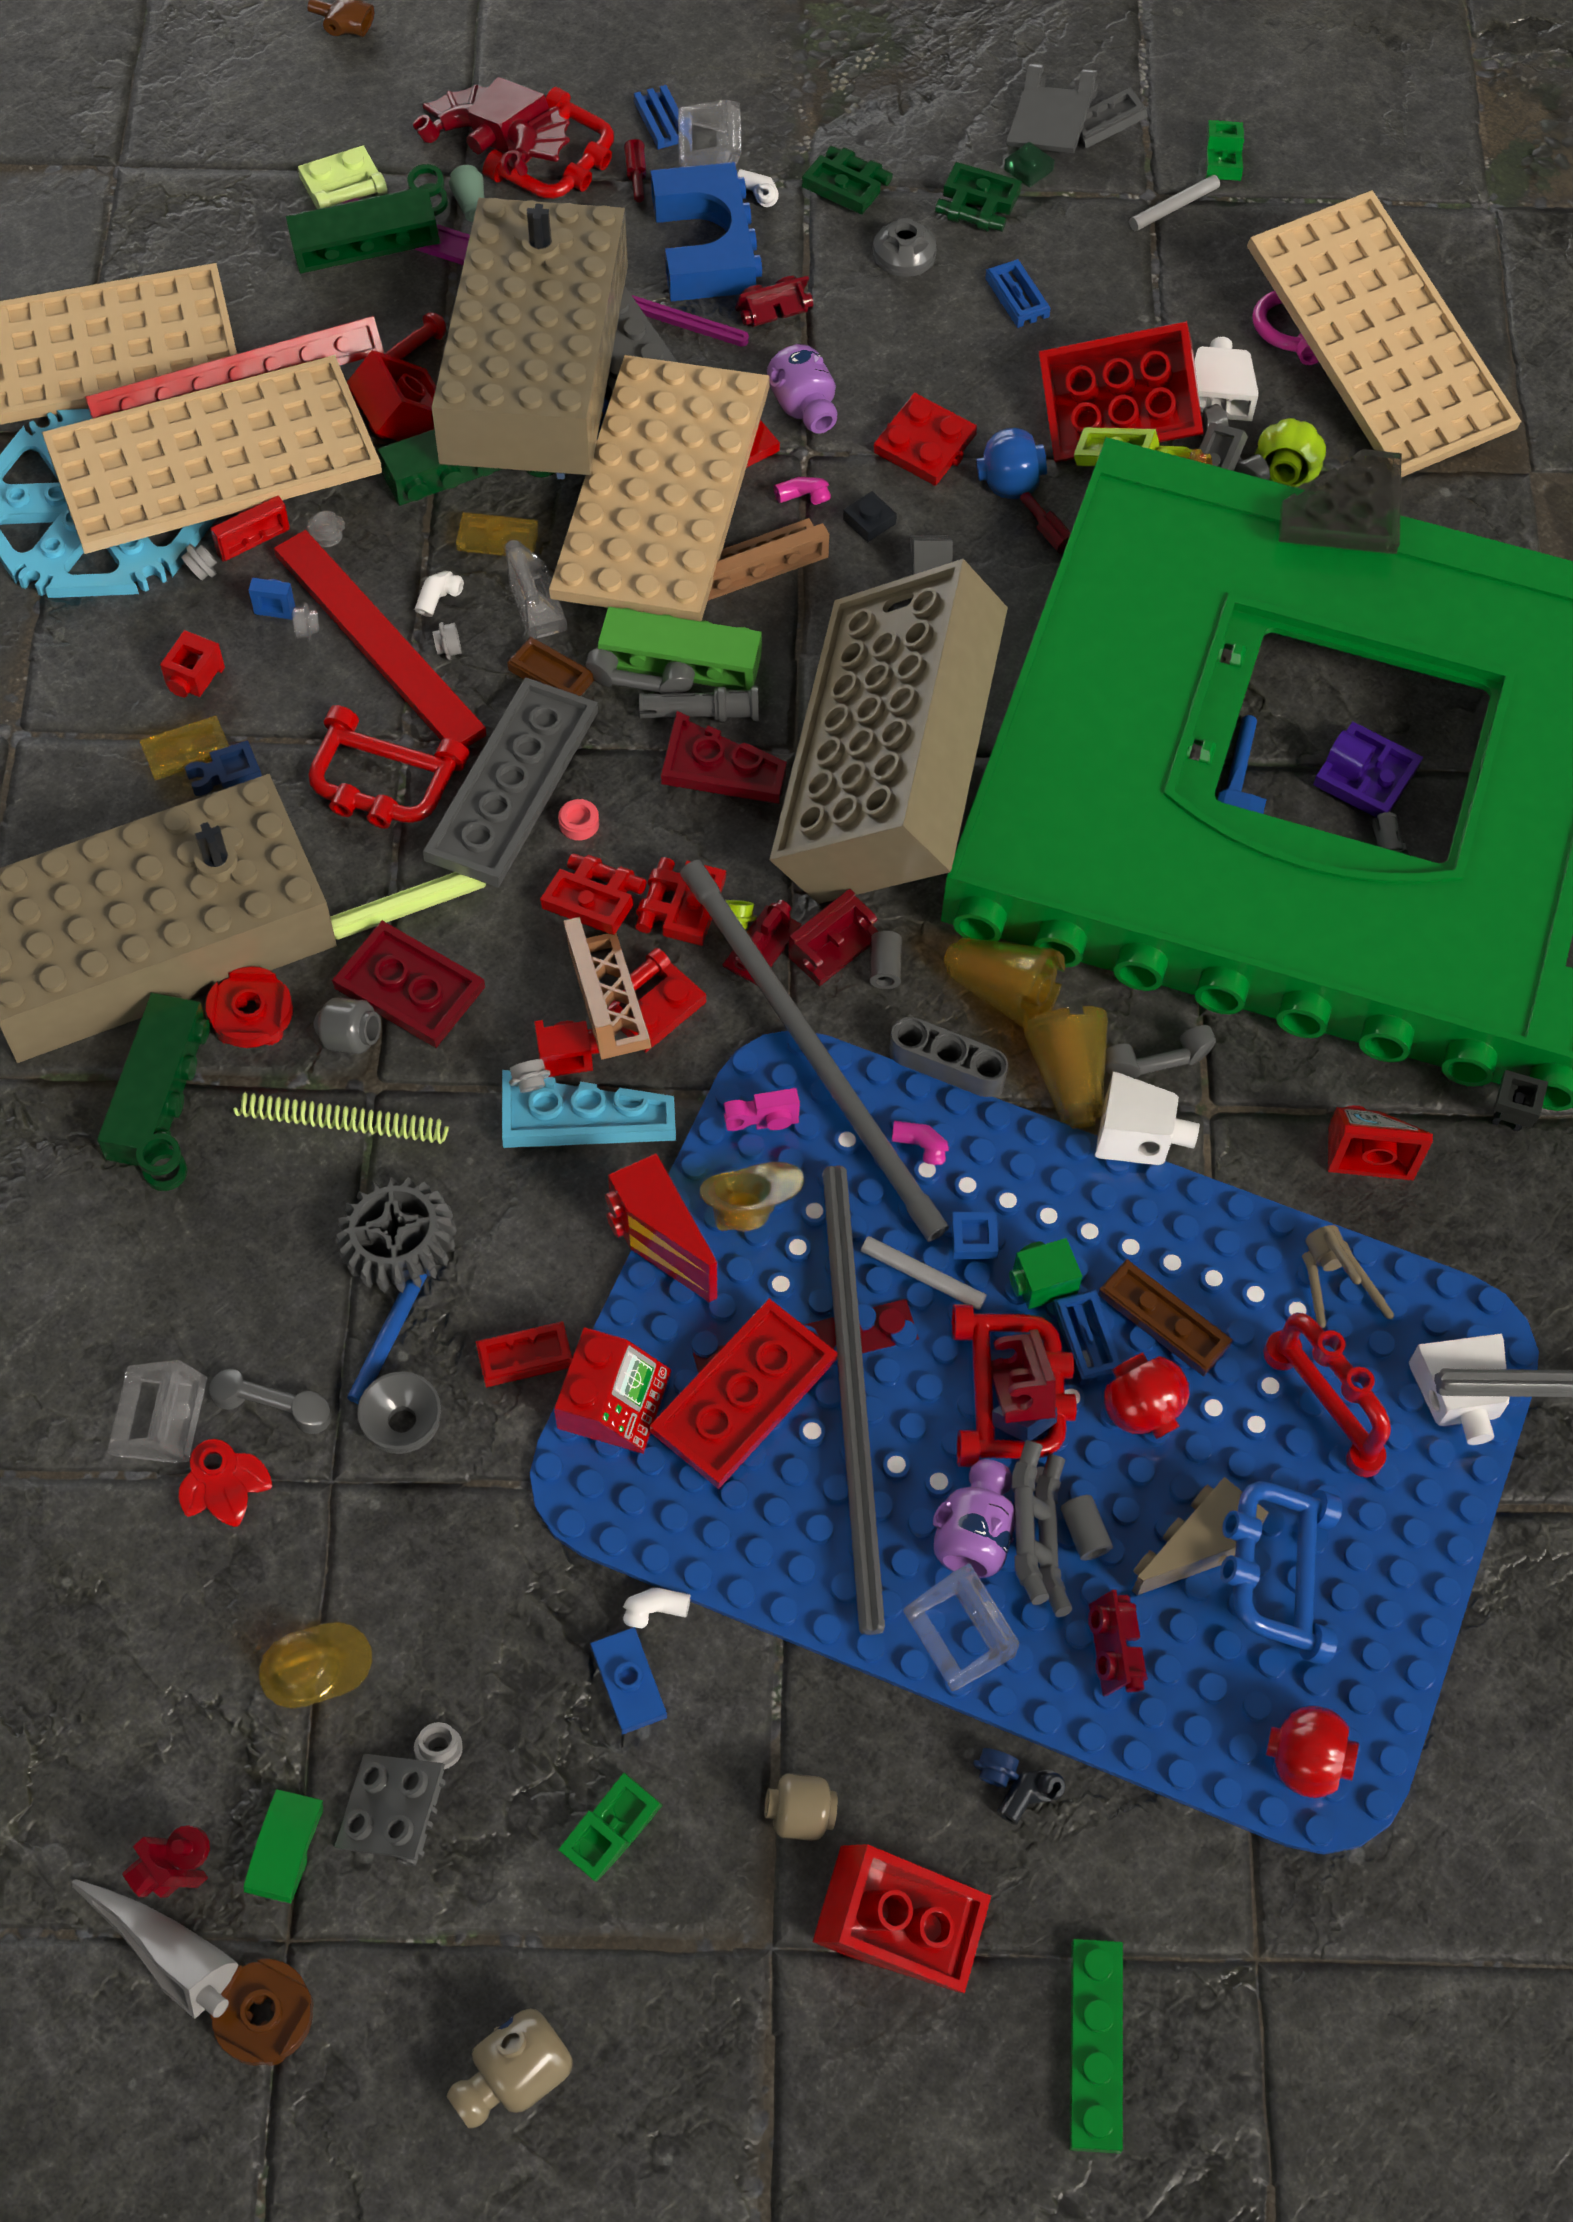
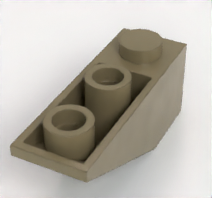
(1195, 1543)

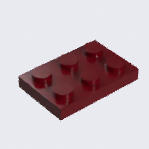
(409, 983)

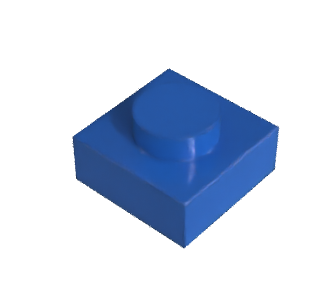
(271, 598)
(974, 1235)

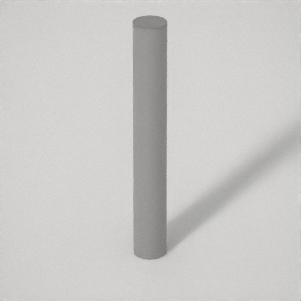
(1174, 202)
(923, 1273)

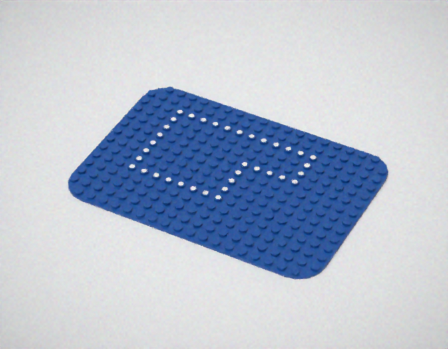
(779, 1530)

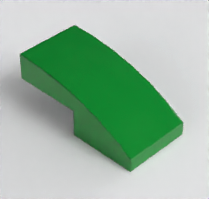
(1224, 149)
(611, 1827)
(283, 1846)

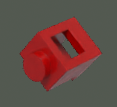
(191, 664)
(566, 1047)

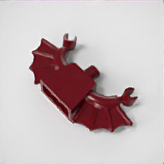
(501, 117)

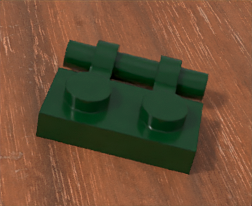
(846, 179)
(981, 189)

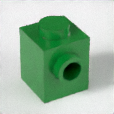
(1045, 1273)

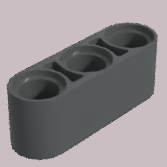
(938, 1042)

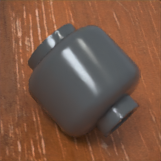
(347, 1025)

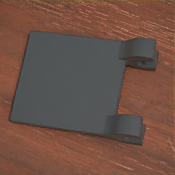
(1050, 115)

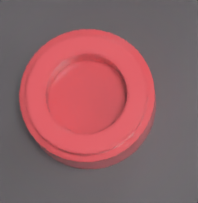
(578, 819)

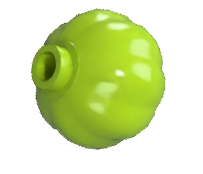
(1286, 447)

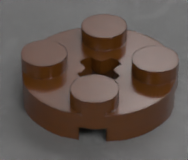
(291, 2008)

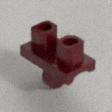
(169, 1862)

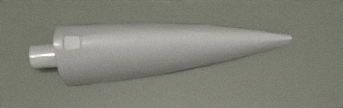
(179, 1959)

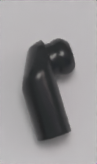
(1030, 1789)

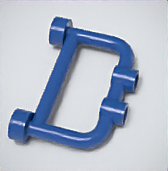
(1315, 1511)

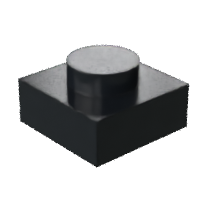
(869, 516)

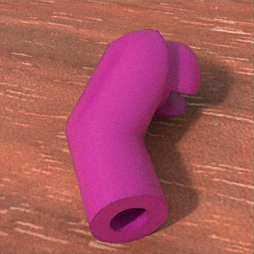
(801, 486)
(924, 1136)

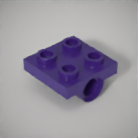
(1367, 770)

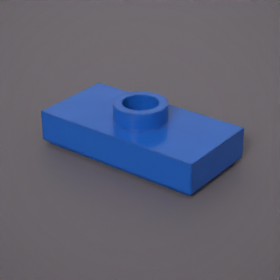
(628, 1680)

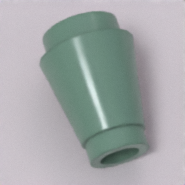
(467, 187)

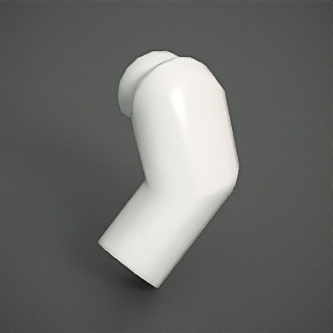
(761, 186)
(436, 587)
(653, 1601)

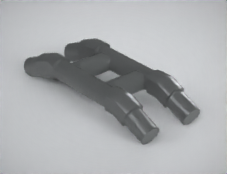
(1046, 1581)

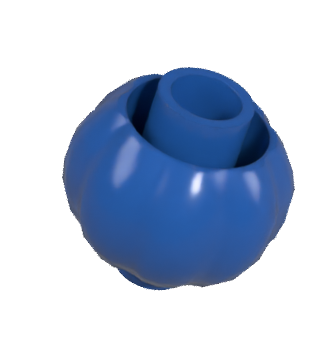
(1012, 463)

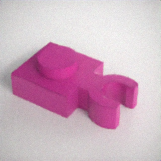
(768, 1110)

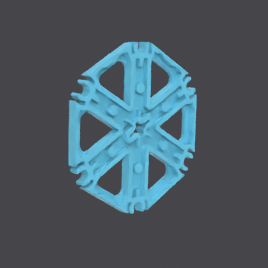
(60, 544)

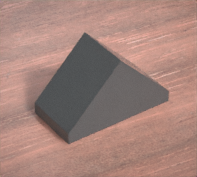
(930, 552)

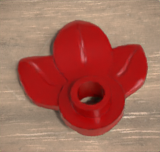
(224, 1488)

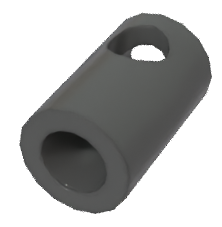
(885, 959)
(1086, 1527)

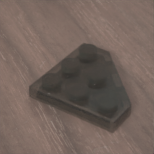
(1349, 506)

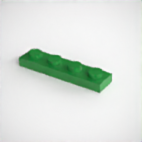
(1096, 2046)

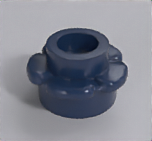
(996, 1767)

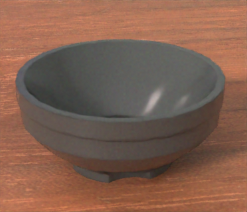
(904, 256)
(399, 1393)

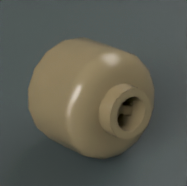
(801, 1807)

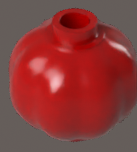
(1147, 1395)
(1313, 1751)

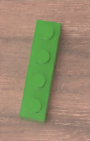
(651, 641)

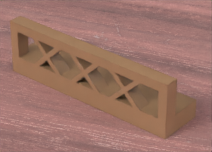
(769, 556)
(599, 996)

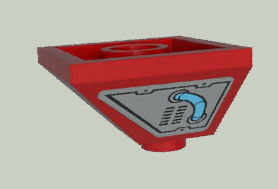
(1375, 1144)

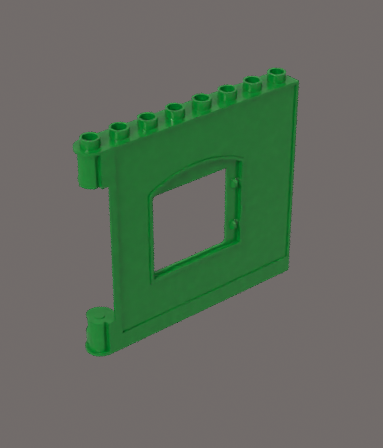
(1124, 859)

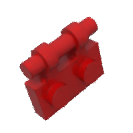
(596, 904)
(685, 916)

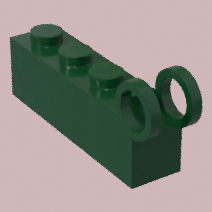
(369, 225)
(415, 472)
(153, 1087)

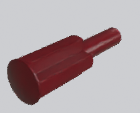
(636, 166)
(1049, 523)

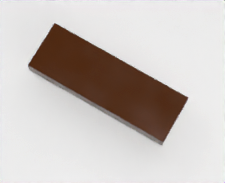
(1165, 1317)

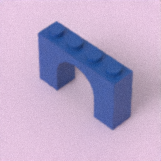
(716, 196)

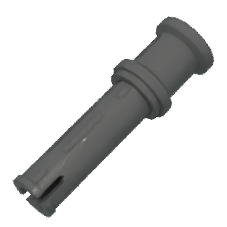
(717, 704)

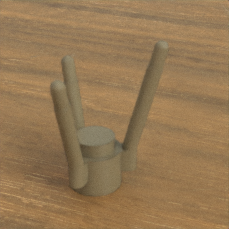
(1332, 1252)

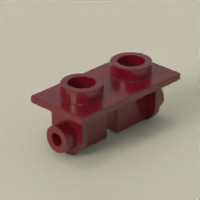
(760, 301)
(770, 935)
(1113, 1622)

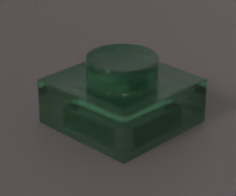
(1029, 164)

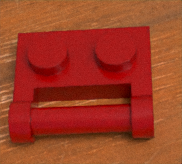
(667, 1002)

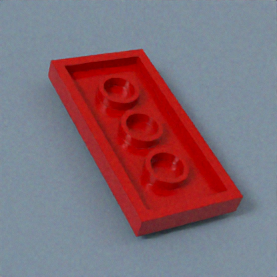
(743, 1393)

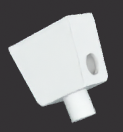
(1226, 379)
(1141, 1123)
(1470, 1411)

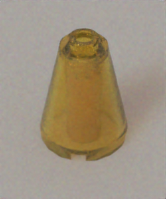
(1007, 975)
(1071, 1061)

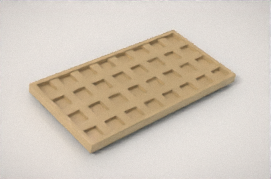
(1383, 333)
(107, 337)
(210, 453)
(661, 488)

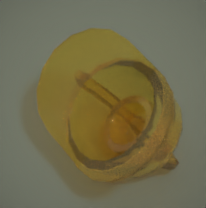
(748, 1196)
(315, 1665)

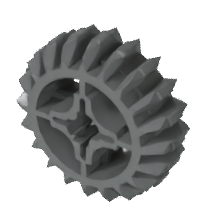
(374, 1227)

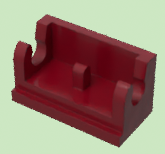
(833, 938)
(1025, 1380)

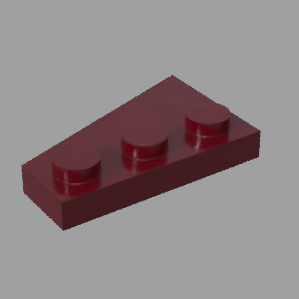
(714, 764)

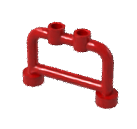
(575, 175)
(382, 809)
(977, 1327)
(1285, 1351)

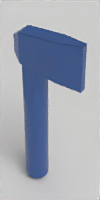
(1233, 794)

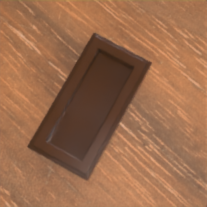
(549, 667)

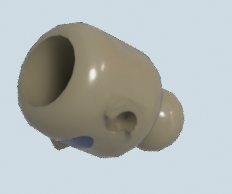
(515, 2067)

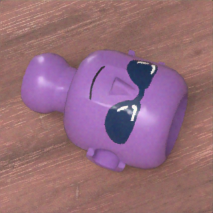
(804, 386)
(977, 1521)

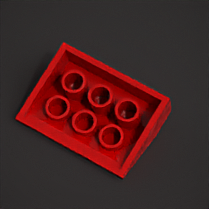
(1122, 383)

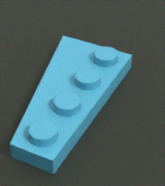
(583, 1115)

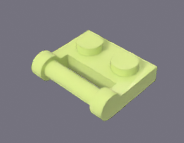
(342, 178)

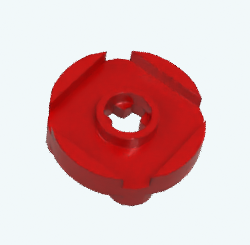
(251, 1029)

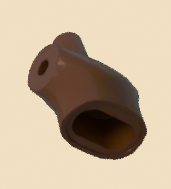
(344, 16)

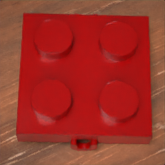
(925, 439)

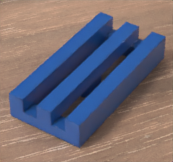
(655, 99)
(1011, 294)
(1098, 1370)

